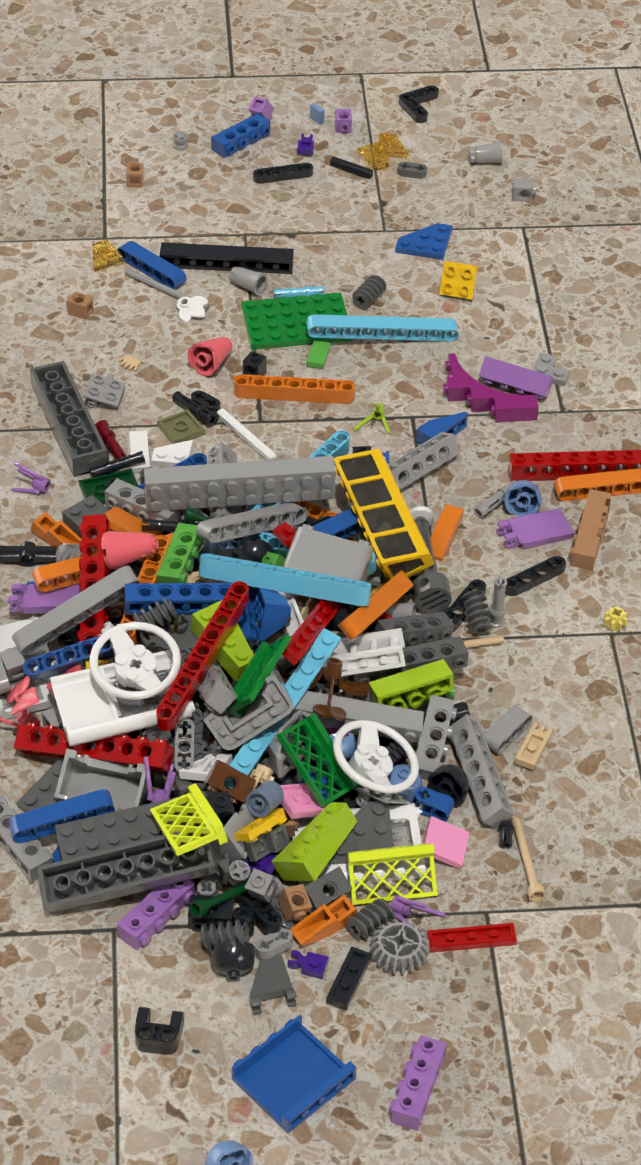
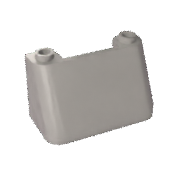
(328, 554)
(263, 712)
(84, 775)

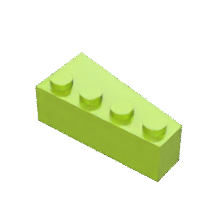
(235, 651)
(412, 686)
(316, 844)

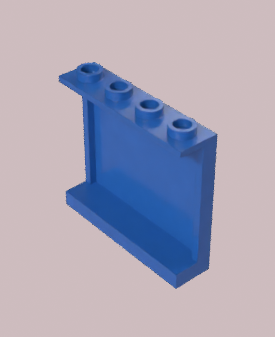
(292, 1075)

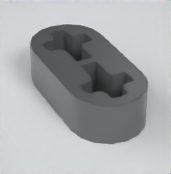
(412, 170)

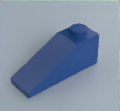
(449, 424)

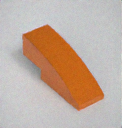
(445, 530)
(53, 532)
(323, 921)

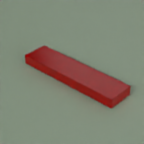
(471, 937)

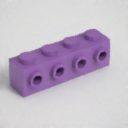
(515, 376)
(154, 913)
(418, 1082)

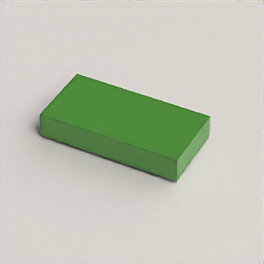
(318, 354)

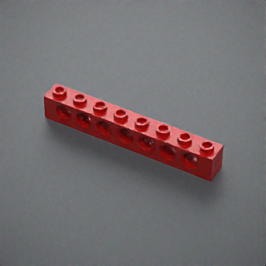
(553, 465)
(91, 526)
(159, 759)

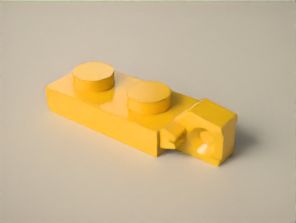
(260, 826)

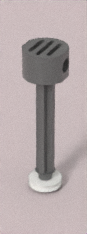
(431, 588)

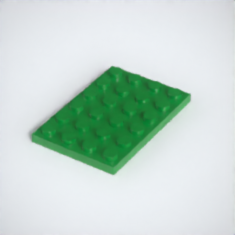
(283, 320)

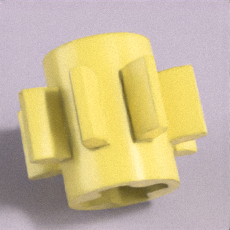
(615, 618)

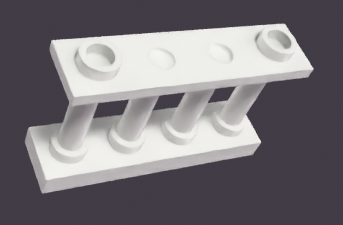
(371, 652)

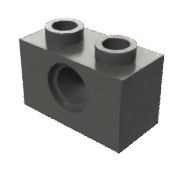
(334, 881)

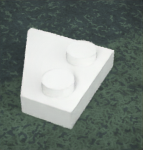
(171, 454)
(203, 766)

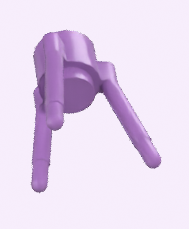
(39, 482)
(159, 794)
(403, 906)

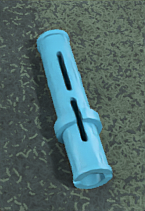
(293, 292)

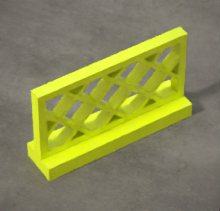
(202, 814)
(392, 854)

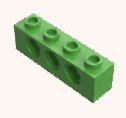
(180, 555)

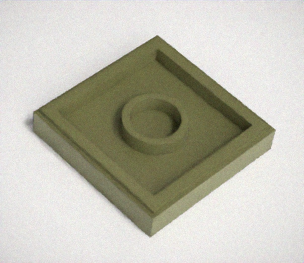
(181, 427)

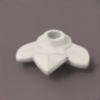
(193, 308)

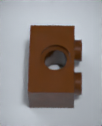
(242, 782)

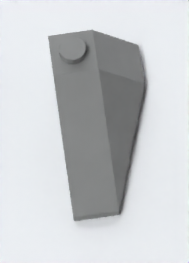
(237, 849)

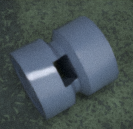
(264, 799)

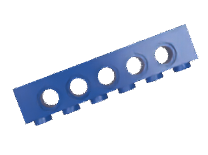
(185, 596)

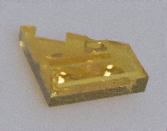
(395, 147)
(376, 154)
(105, 255)

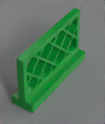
(255, 673)
(322, 744)

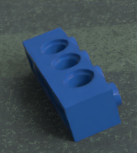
(240, 135)

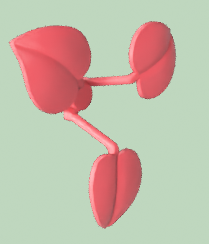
(24, 700)

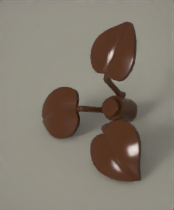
(332, 672)

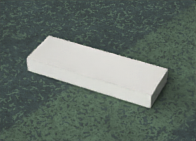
(139, 443)

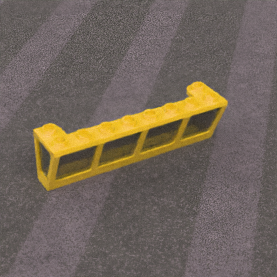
(383, 513)

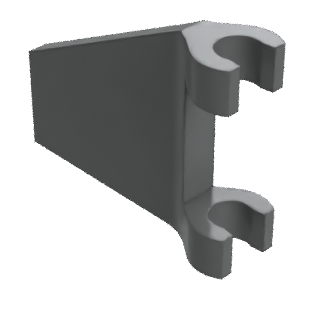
(271, 982)

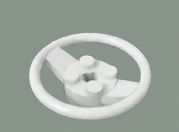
(131, 657)
(371, 762)

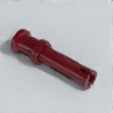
(108, 438)

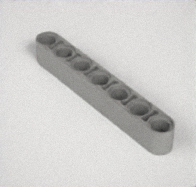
(250, 522)
(73, 611)

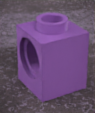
(261, 106)
(343, 120)

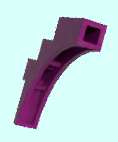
(502, 405)

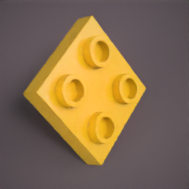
(458, 280)

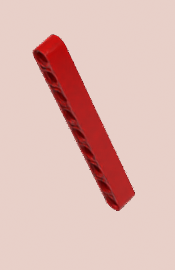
(202, 656)

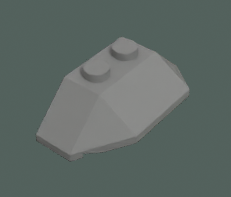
(278, 756)

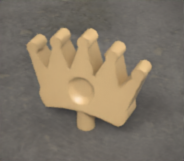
(130, 362)

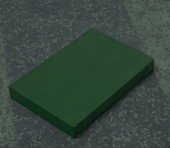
(97, 485)

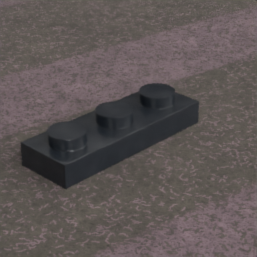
(349, 978)

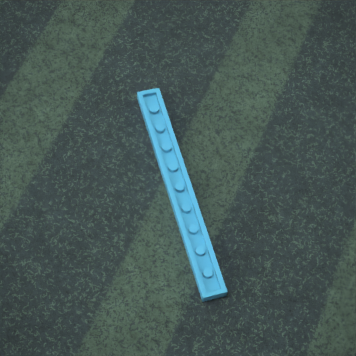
(297, 686)

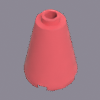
(209, 354)
(127, 547)

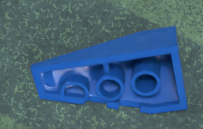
(270, 611)

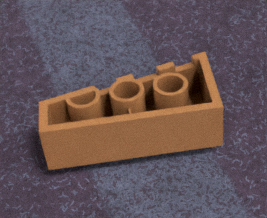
(590, 530)

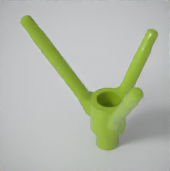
(378, 413)

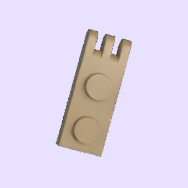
(533, 746)

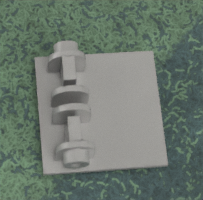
(103, 390)
(366, 795)

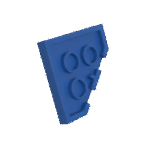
(426, 242)

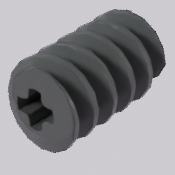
(369, 292)
(475, 612)
(157, 614)
(369, 919)
(224, 934)

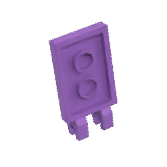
(535, 529)
(34, 601)

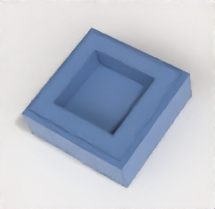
(317, 113)

